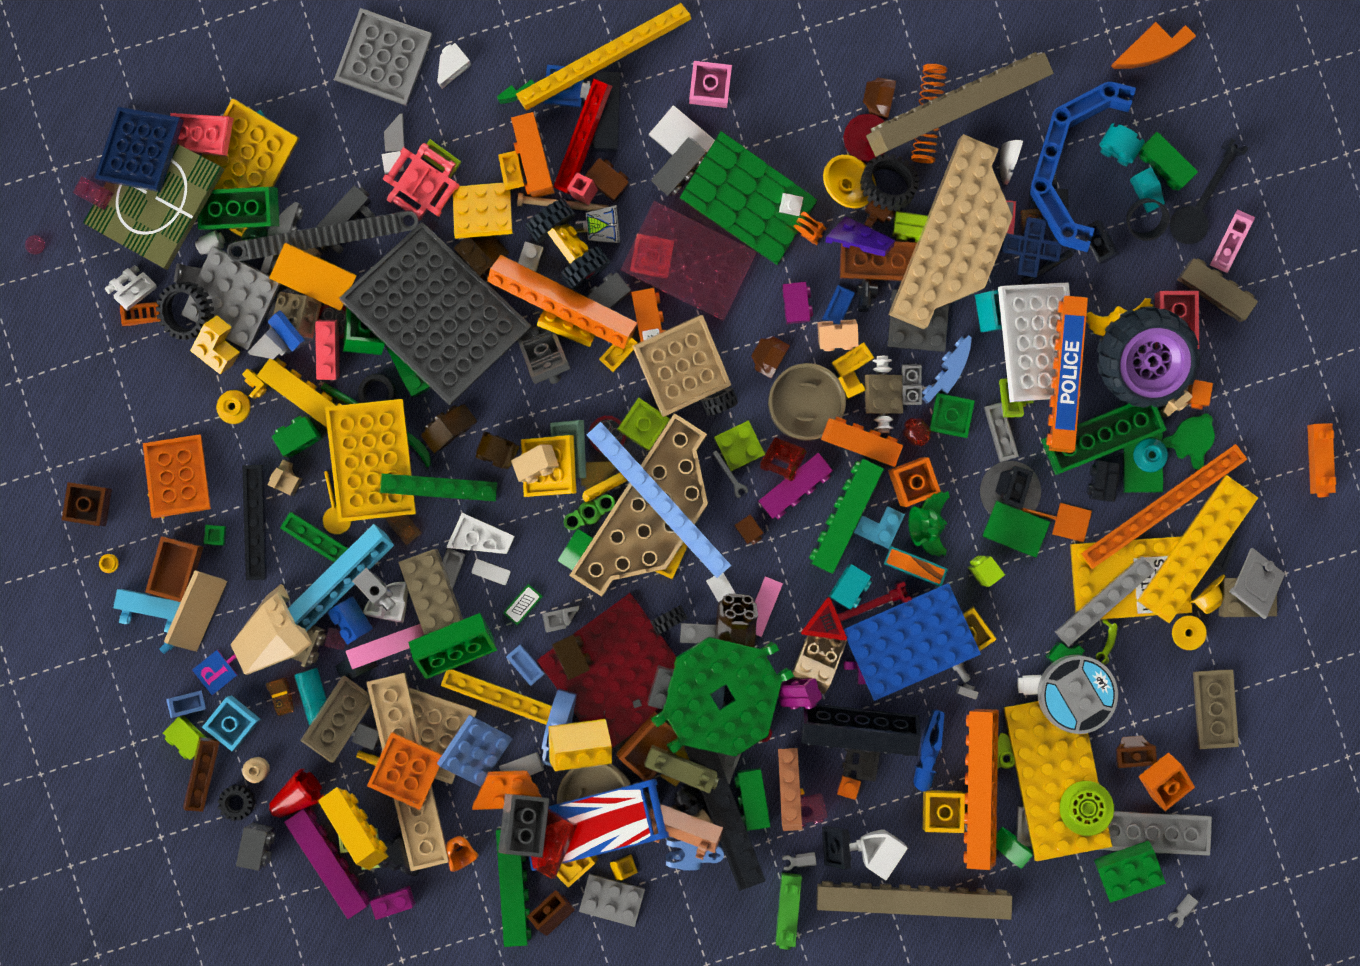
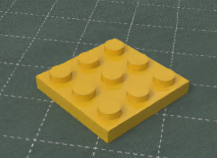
(482, 210)
(563, 477)

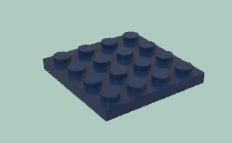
(139, 149)

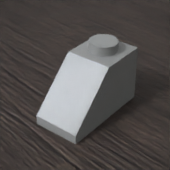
(269, 345)

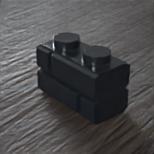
(1101, 243)
(1104, 481)

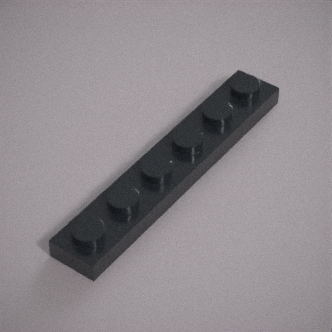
(254, 522)

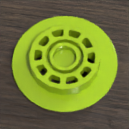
(1086, 808)

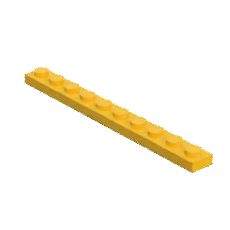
(603, 56)

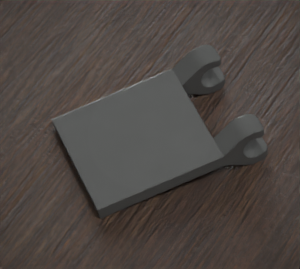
(737, 486)

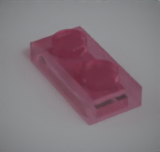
(93, 193)

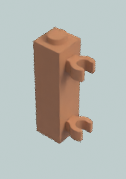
(689, 829)

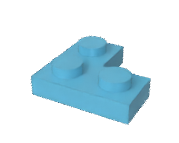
(882, 532)

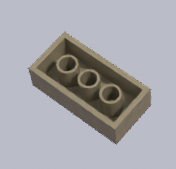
(430, 591)

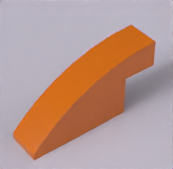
(1153, 47)

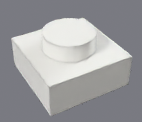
(791, 204)

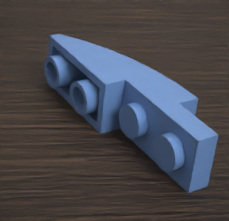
(953, 364)
(560, 713)

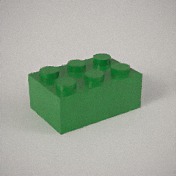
(1129, 871)

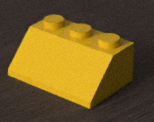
(579, 745)

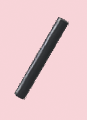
(1048, 266)

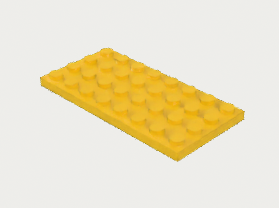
(1046, 765)

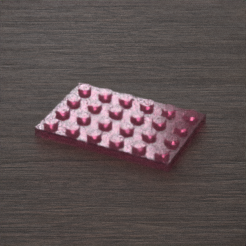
(688, 261)

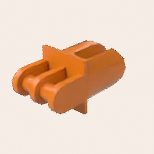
(810, 229)

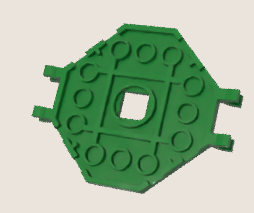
(704, 671)

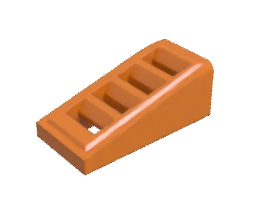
(141, 320)

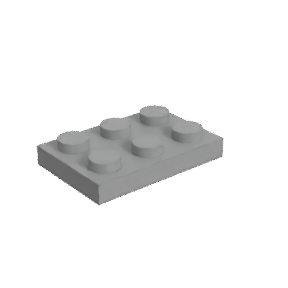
(612, 900)

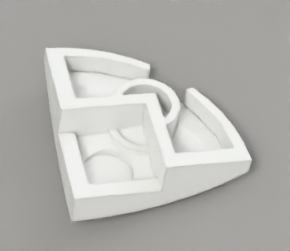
(1008, 158)
(397, 613)

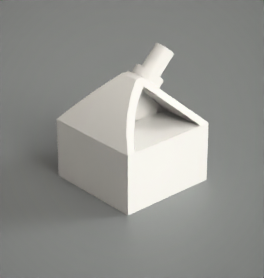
(880, 851)

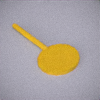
(330, 518)

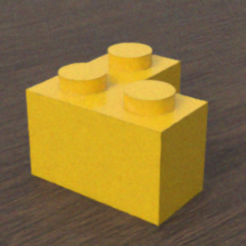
(213, 348)

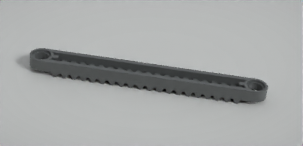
(323, 235)

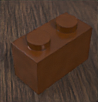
(607, 179)
(551, 913)

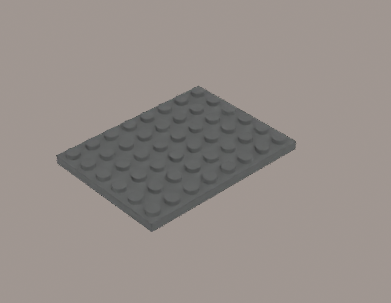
(435, 313)

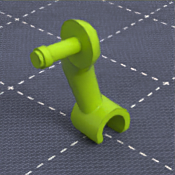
(1112, 632)

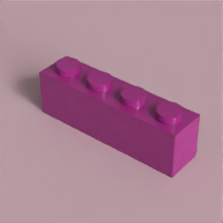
(788, 491)

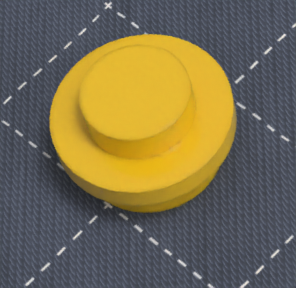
(108, 563)

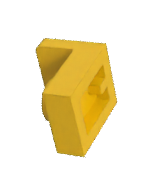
(253, 380)

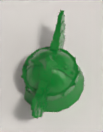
(927, 524)

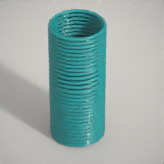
(311, 692)

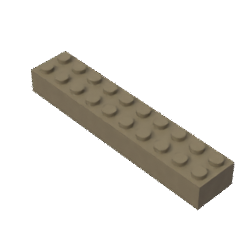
(958, 102)

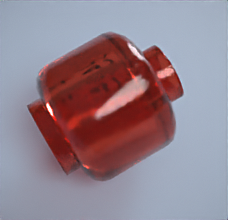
(916, 431)

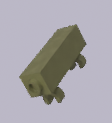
(681, 769)

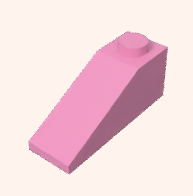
(1232, 241)

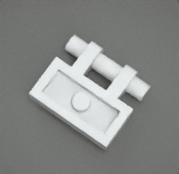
(132, 292)

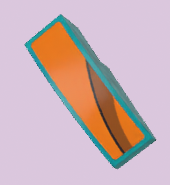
(915, 566)

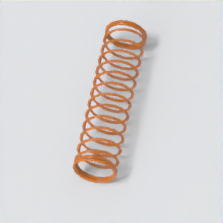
(929, 68)

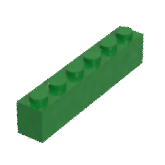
(513, 898)

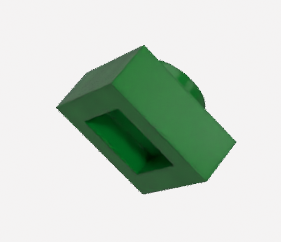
(215, 535)

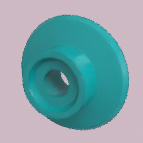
(1142, 458)

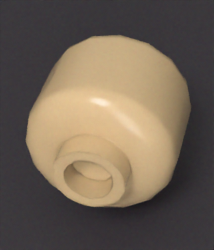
(256, 769)

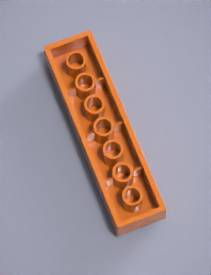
(982, 789)

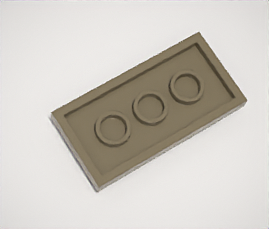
(1215, 709)
(337, 719)

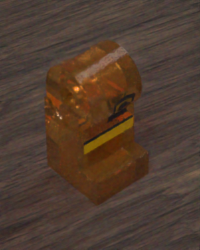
(281, 696)

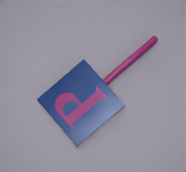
(215, 672)

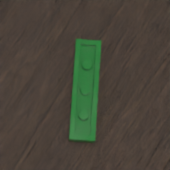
(313, 537)

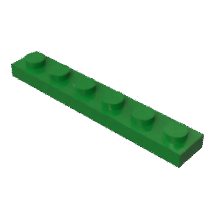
(438, 487)

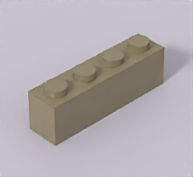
(1217, 290)

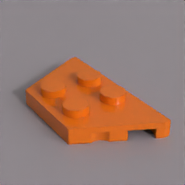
(503, 782)

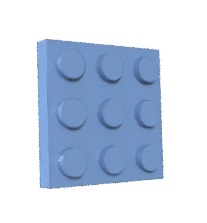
(474, 750)

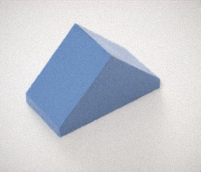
(186, 704)

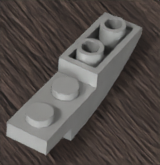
(287, 221)

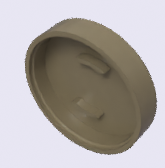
(805, 400)
(590, 781)

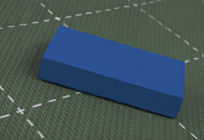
(838, 305)
(286, 330)

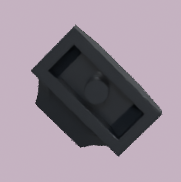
(1014, 485)

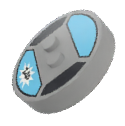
(1077, 694)

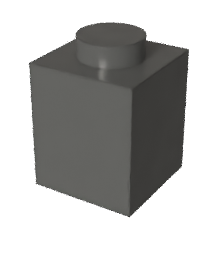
(366, 736)

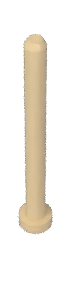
(545, 202)

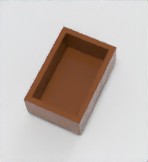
(173, 568)
(638, 746)

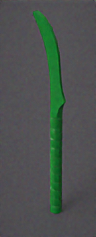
(413, 441)

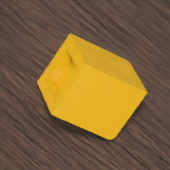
(851, 385)

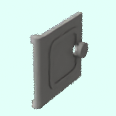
(1257, 586)

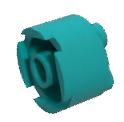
(1121, 144)

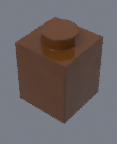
(749, 530)

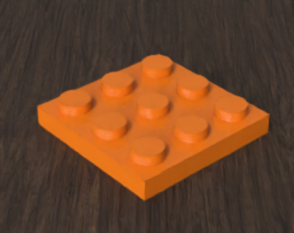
(405, 771)

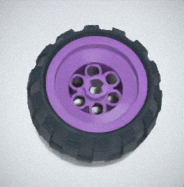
(1173, 360)

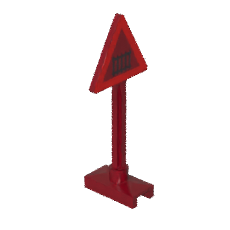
(827, 622)

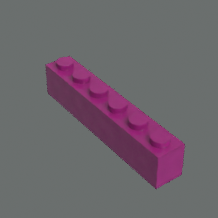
(327, 862)

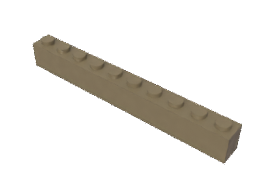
(914, 900)

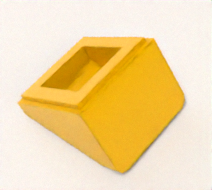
(623, 867)

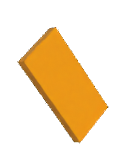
(312, 276)

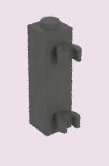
(347, 210)

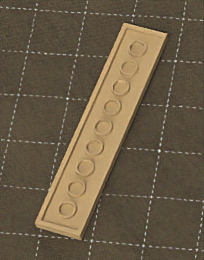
(422, 827)

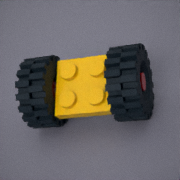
(554, 223)

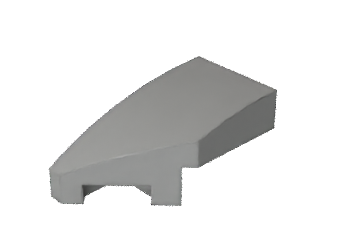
(395, 135)
(559, 619)

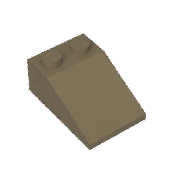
(1233, 607)

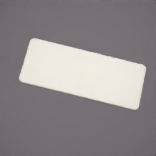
(490, 572)

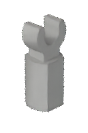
(800, 860)
(1183, 910)

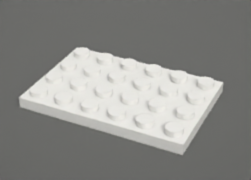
(1029, 337)

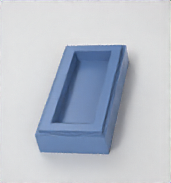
(525, 664)

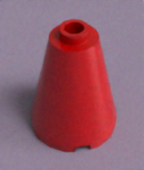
(297, 794)

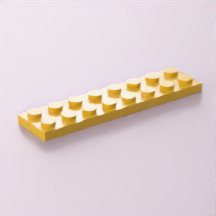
(1197, 549)

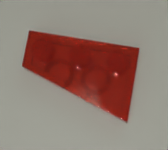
(557, 840)

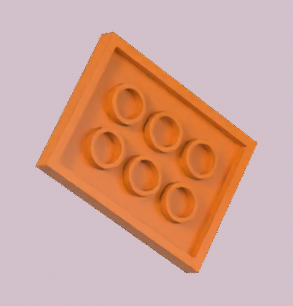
(176, 476)

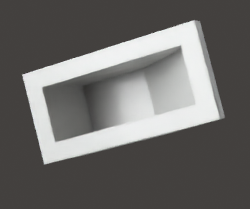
(451, 64)

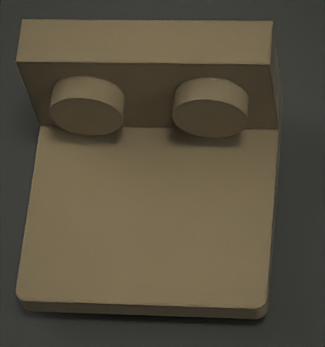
(300, 311)
(310, 654)

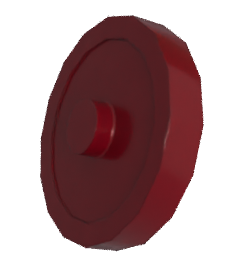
(855, 136)

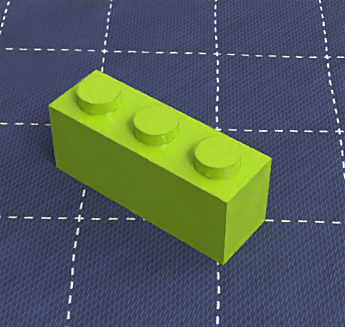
(985, 570)

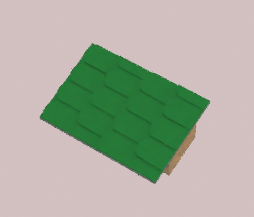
(745, 197)

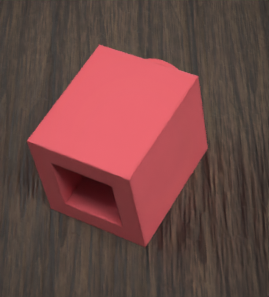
(582, 188)

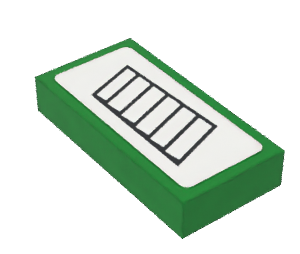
(522, 604)

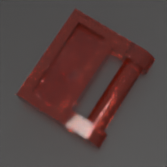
(785, 453)

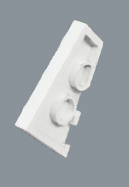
(479, 536)

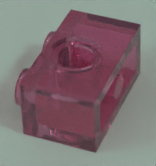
(817, 806)

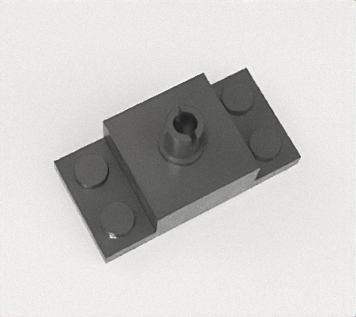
(543, 355)

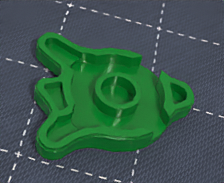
(1192, 438)

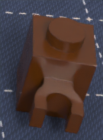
(877, 214)

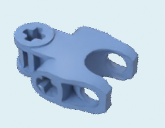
(687, 855)

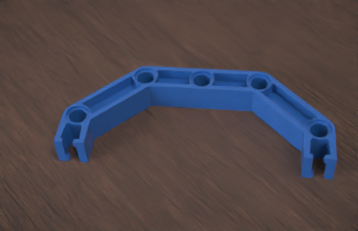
(1074, 113)

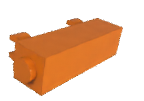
(1321, 459)

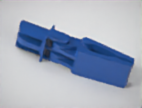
(924, 773)

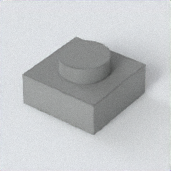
(967, 690)

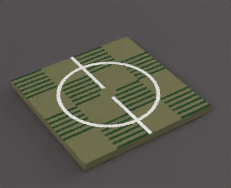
(155, 221)

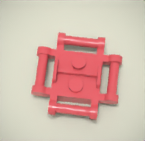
(421, 181)

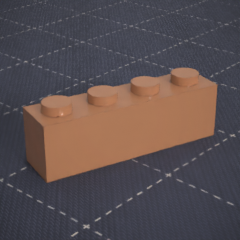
(790, 789)

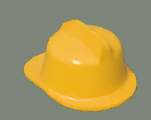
(1211, 597)

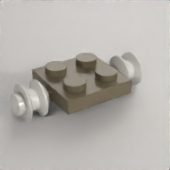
(883, 394)

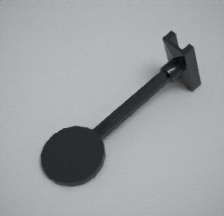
(1190, 223)

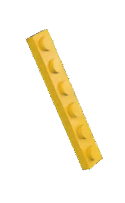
(496, 696)

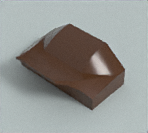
(879, 96)
(769, 355)
(1135, 752)

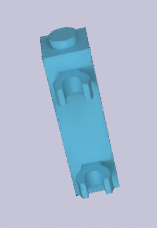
(146, 604)

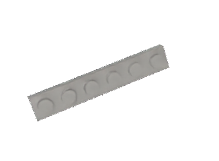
(1104, 601)

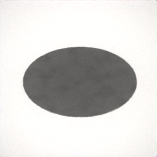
(990, 482)

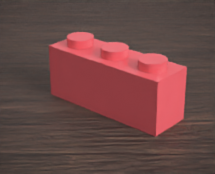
(327, 349)

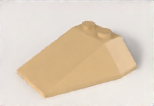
(269, 635)

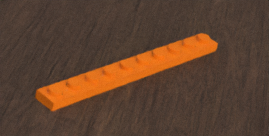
(1163, 506)

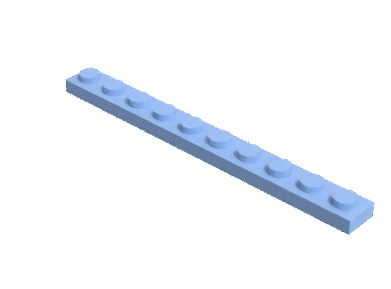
(658, 500)

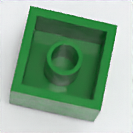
(297, 436)

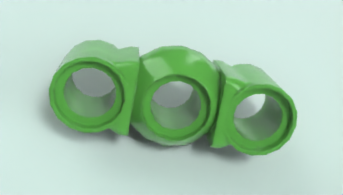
(582, 519)

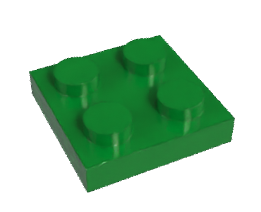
(951, 415)

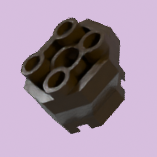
(737, 619)

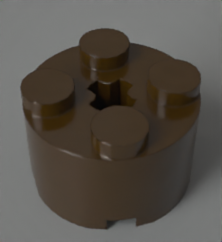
(497, 450)

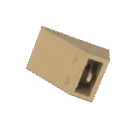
(819, 660)

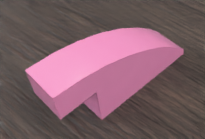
(383, 647)

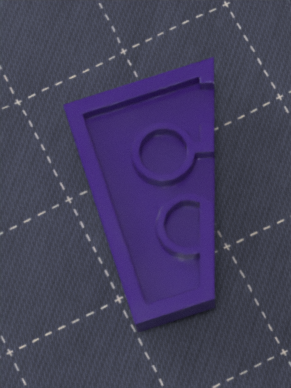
(856, 234)

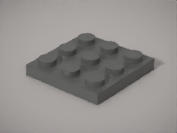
(912, 337)

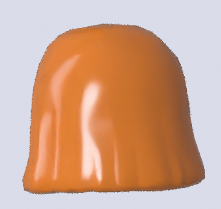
(464, 857)

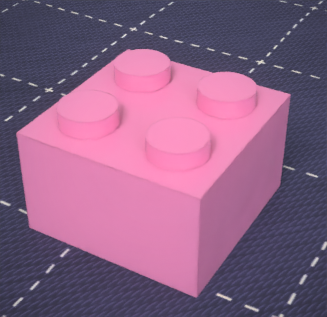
(710, 84)

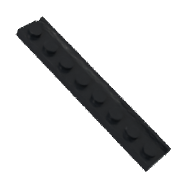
(726, 814)

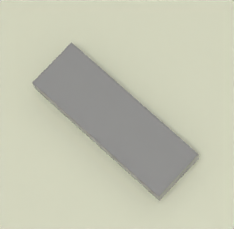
(1001, 432)

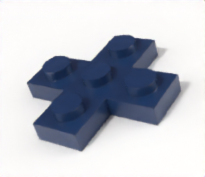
(1031, 247)

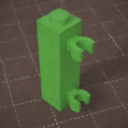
(788, 910)

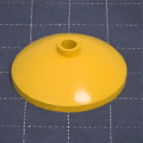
(843, 179)

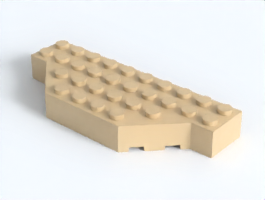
(958, 236)
(633, 534)

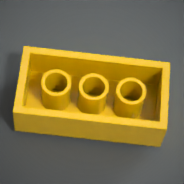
(353, 828)

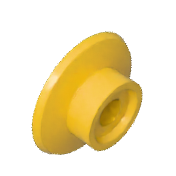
(241, 410)
(1197, 634)

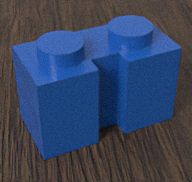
(350, 620)

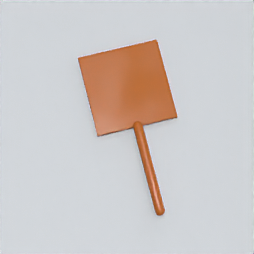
(1070, 521)

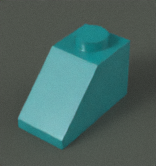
(1148, 186)

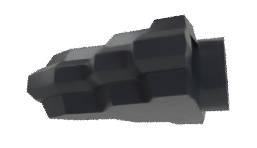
(397, 856)

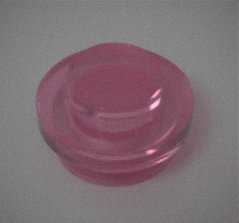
(35, 244)

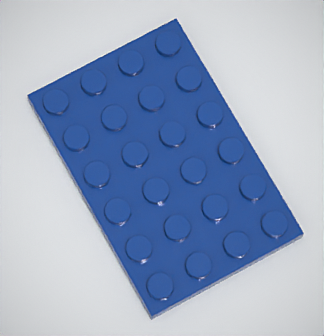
(911, 641)

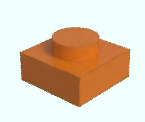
(848, 787)

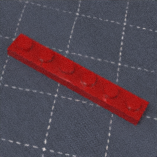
(583, 134)

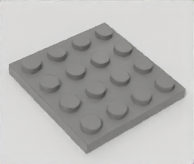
(383, 57)
(238, 295)

